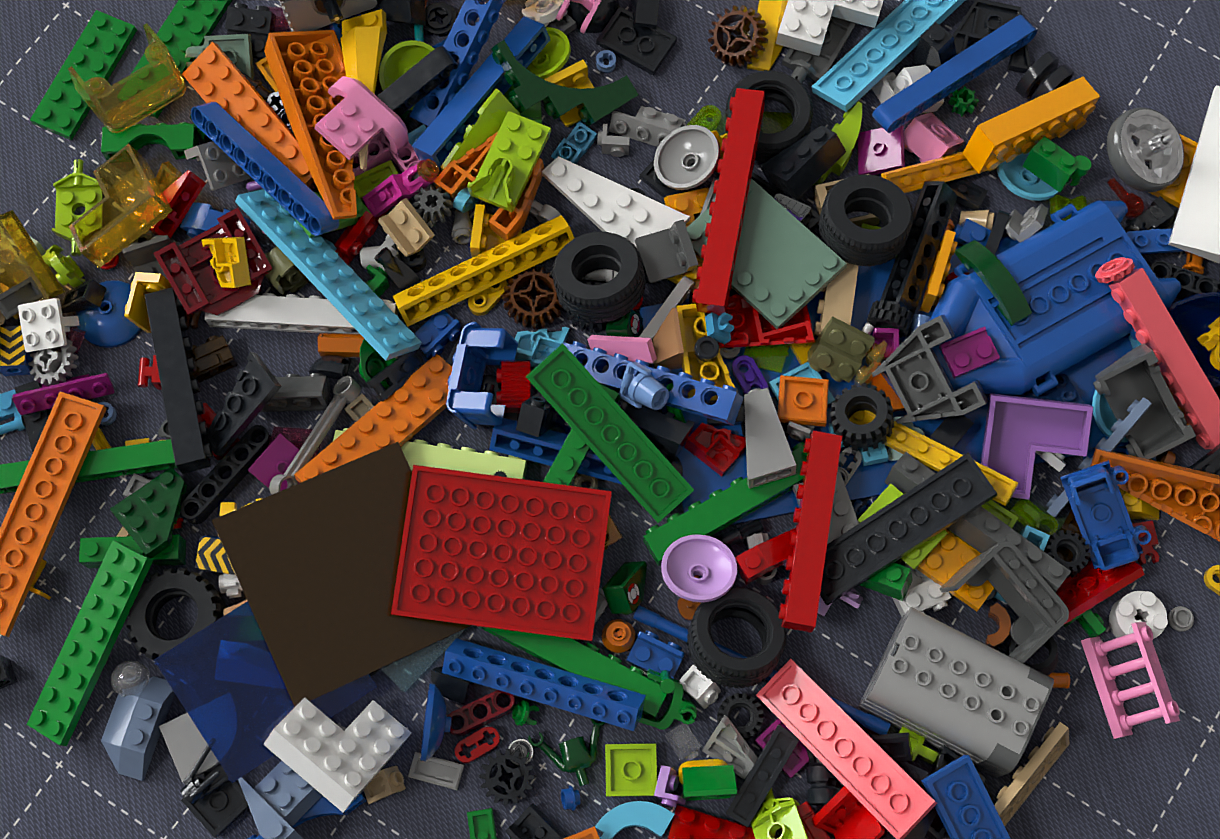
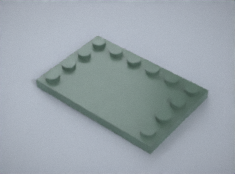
(777, 258)

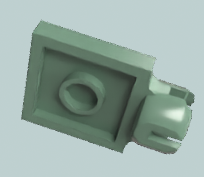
(236, 47)

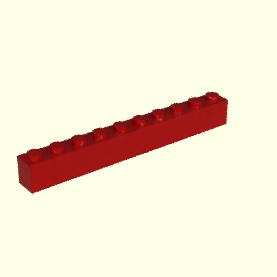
(730, 202)

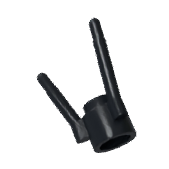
(198, 788)

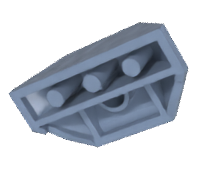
(135, 729)

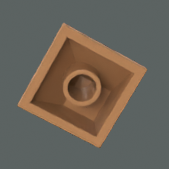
(668, 343)

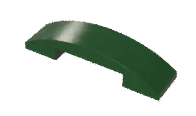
(997, 279)

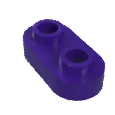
(751, 378)

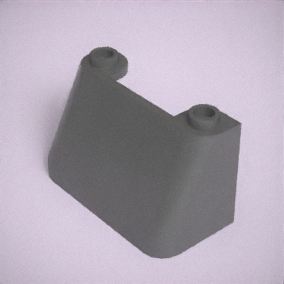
(1137, 377)

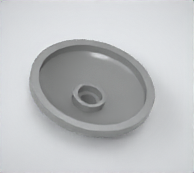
(680, 150)

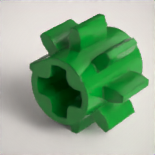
(969, 101)

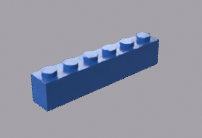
(542, 449)

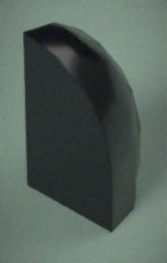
(331, 366)
(450, 686)

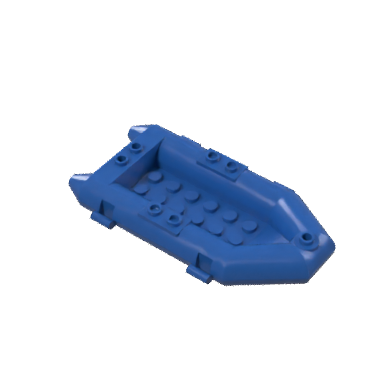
(1068, 305)

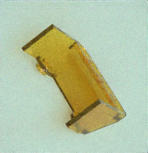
(136, 94)

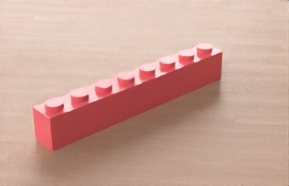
(1177, 363)

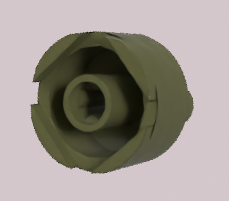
(285, 274)

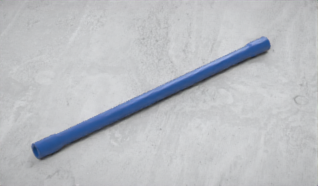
(656, 621)

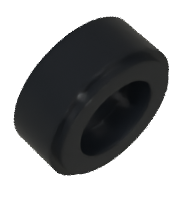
(706, 349)

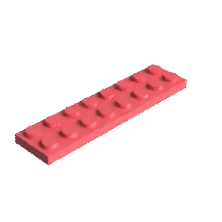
(846, 750)

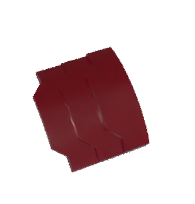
(194, 278)

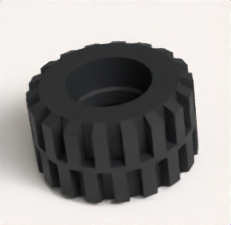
(858, 400)

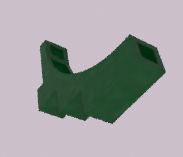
(557, 99)

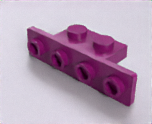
(44, 398)

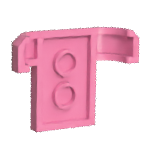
(360, 119)

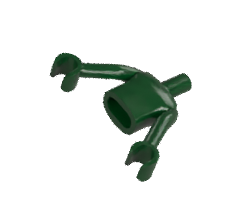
(574, 753)

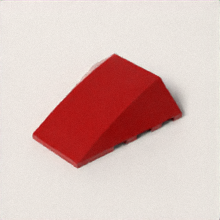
(754, 330)

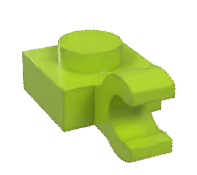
(918, 749)

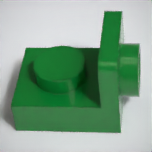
(379, 283)

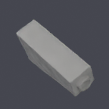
(766, 444)

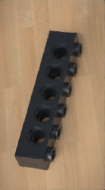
(918, 254)

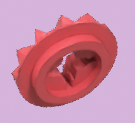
(1114, 270)

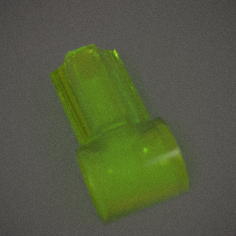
(1032, 516)

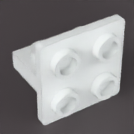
(44, 325)

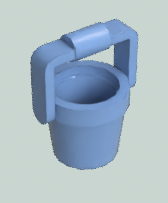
(643, 388)

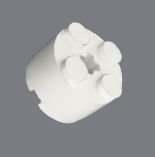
(1139, 604)

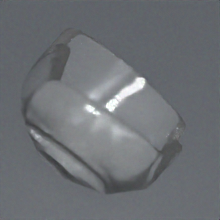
(129, 678)

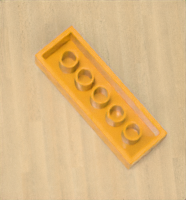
(1024, 126)

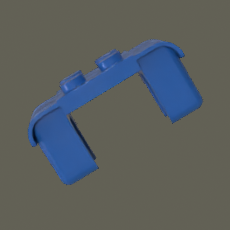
(475, 350)
(1104, 516)

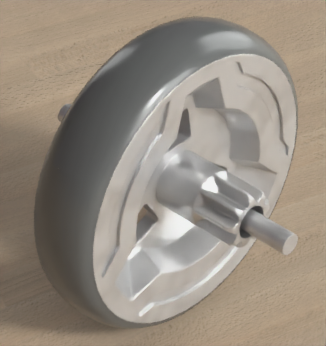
(1156, 142)

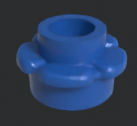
(570, 798)

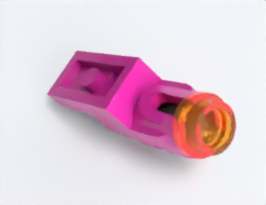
(401, 186)

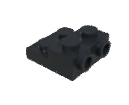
(251, 21)

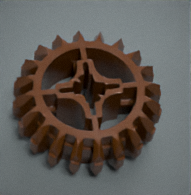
(741, 28)
(524, 297)

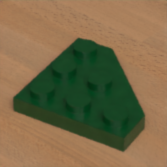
(152, 512)

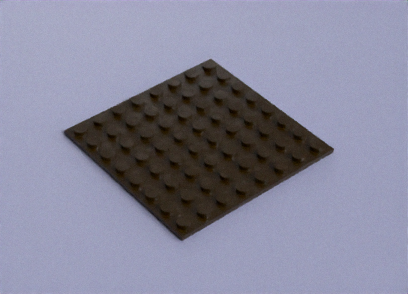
(325, 573)

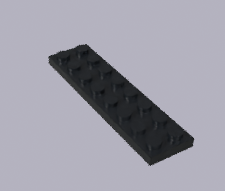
(903, 526)

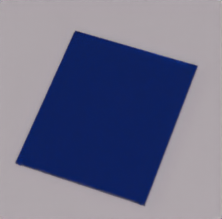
(237, 691)

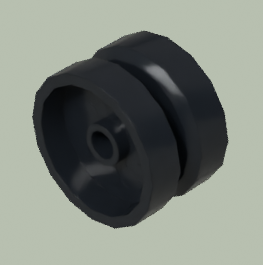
(1044, 77)

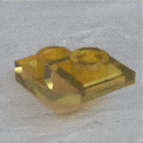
(874, 359)

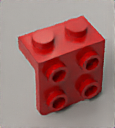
(848, 818)

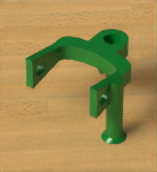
(677, 706)

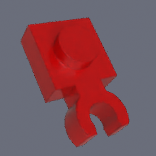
(1148, 548)

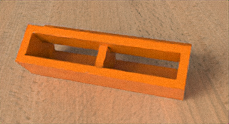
(339, 344)

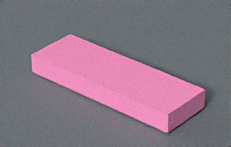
(631, 347)

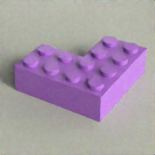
(1025, 425)

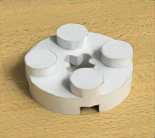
(542, 10)

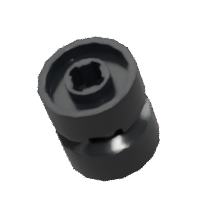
(822, 785)

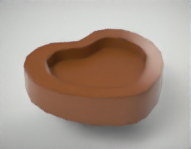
(687, 608)

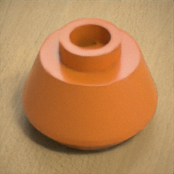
(610, 637)

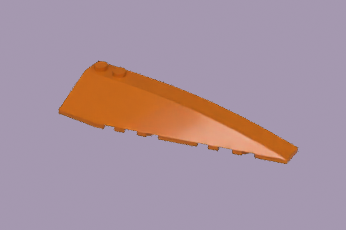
(303, 71)
(1174, 489)

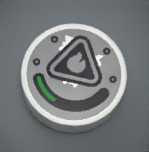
(523, 746)

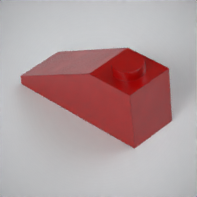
(180, 197)
(764, 557)

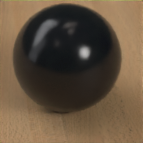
(600, 19)

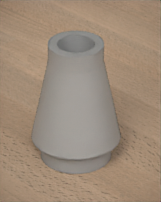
(462, 228)

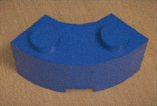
(202, 218)

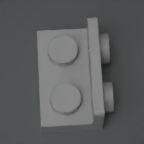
(1025, 226)

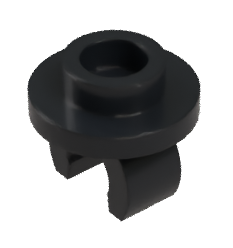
(1135, 225)

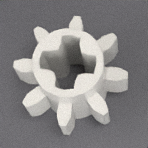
(230, 585)

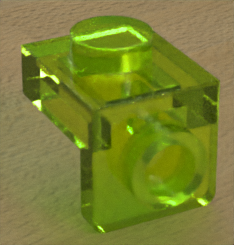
(1059, 202)

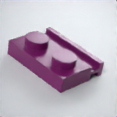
(969, 352)

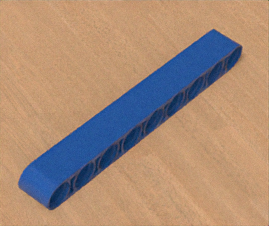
(954, 73)
(264, 168)

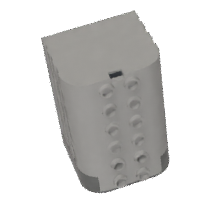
(957, 693)

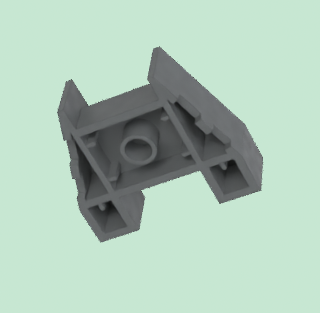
(921, 379)

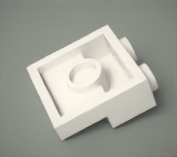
(922, 595)

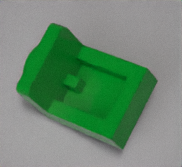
(1090, 623)

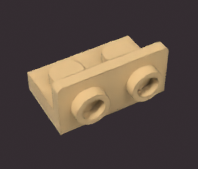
(406, 228)

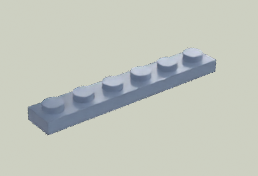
(1120, 430)

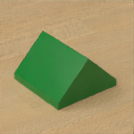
(709, 782)

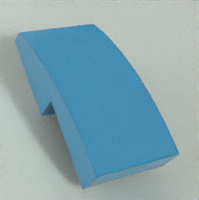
(576, 143)

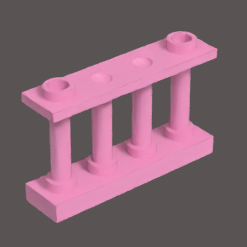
(1112, 698)

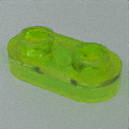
(705, 112)

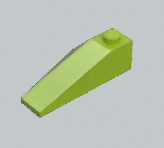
(489, 122)

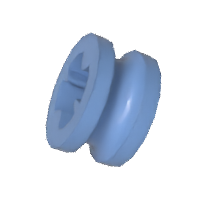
(606, 54)
(112, 414)

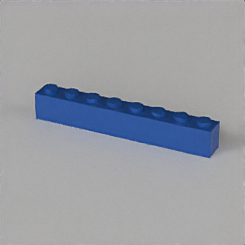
(449, 127)

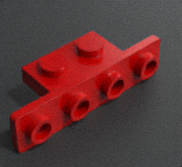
(356, 235)

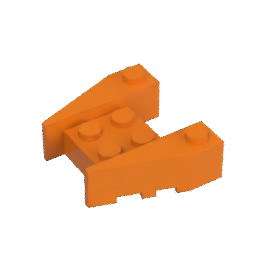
(464, 170)

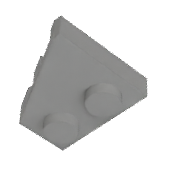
(730, 747)

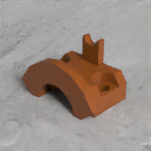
(1003, 621)

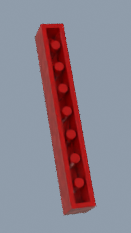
(811, 532)

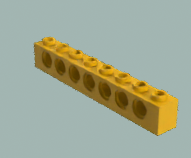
(483, 270)

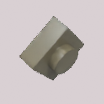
(358, 407)

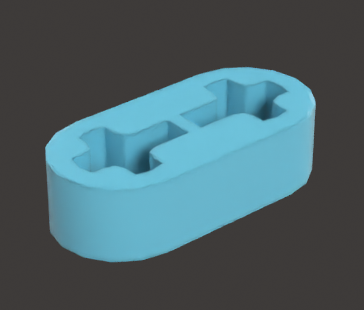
(465, 202)

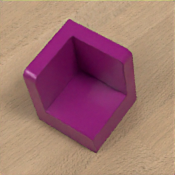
(890, 336)

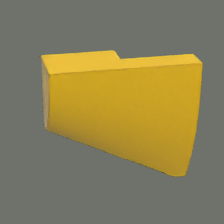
(229, 260)

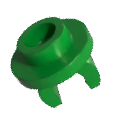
(521, 713)

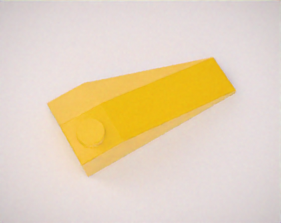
(772, 13)

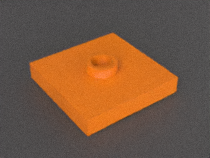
(803, 400)

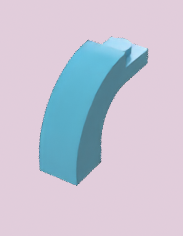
(635, 813)

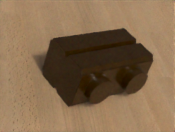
(212, 358)

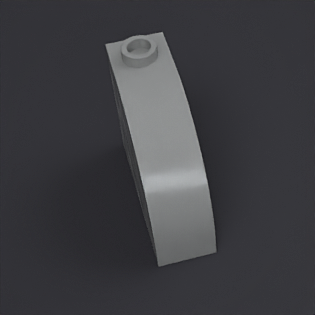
(186, 746)

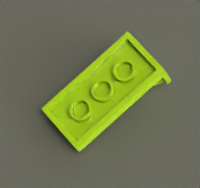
(509, 161)

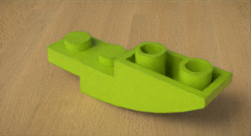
(848, 134)

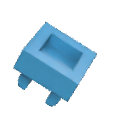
(719, 327)

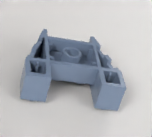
(279, 802)

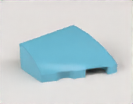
(538, 344)

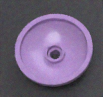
(701, 557)

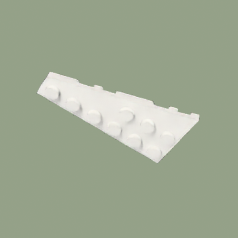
(609, 203)

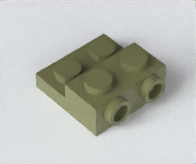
(839, 350)

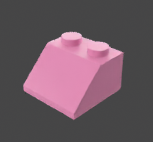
(930, 138)

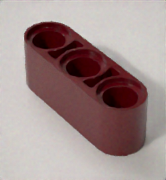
(494, 712)

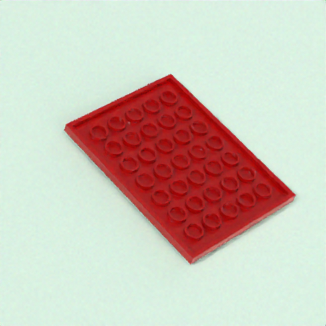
(501, 553)

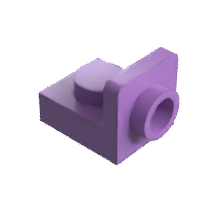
(666, 785)

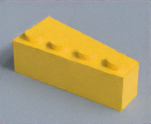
(692, 328)

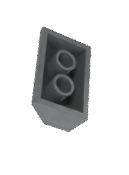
(300, 394)

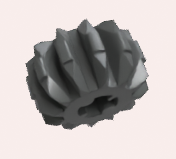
(433, 197)

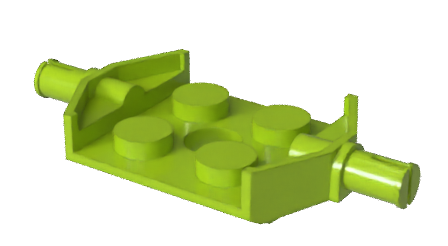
(71, 193)
(778, 814)

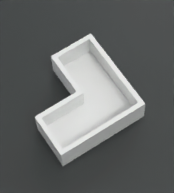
(807, 21)
(334, 759)

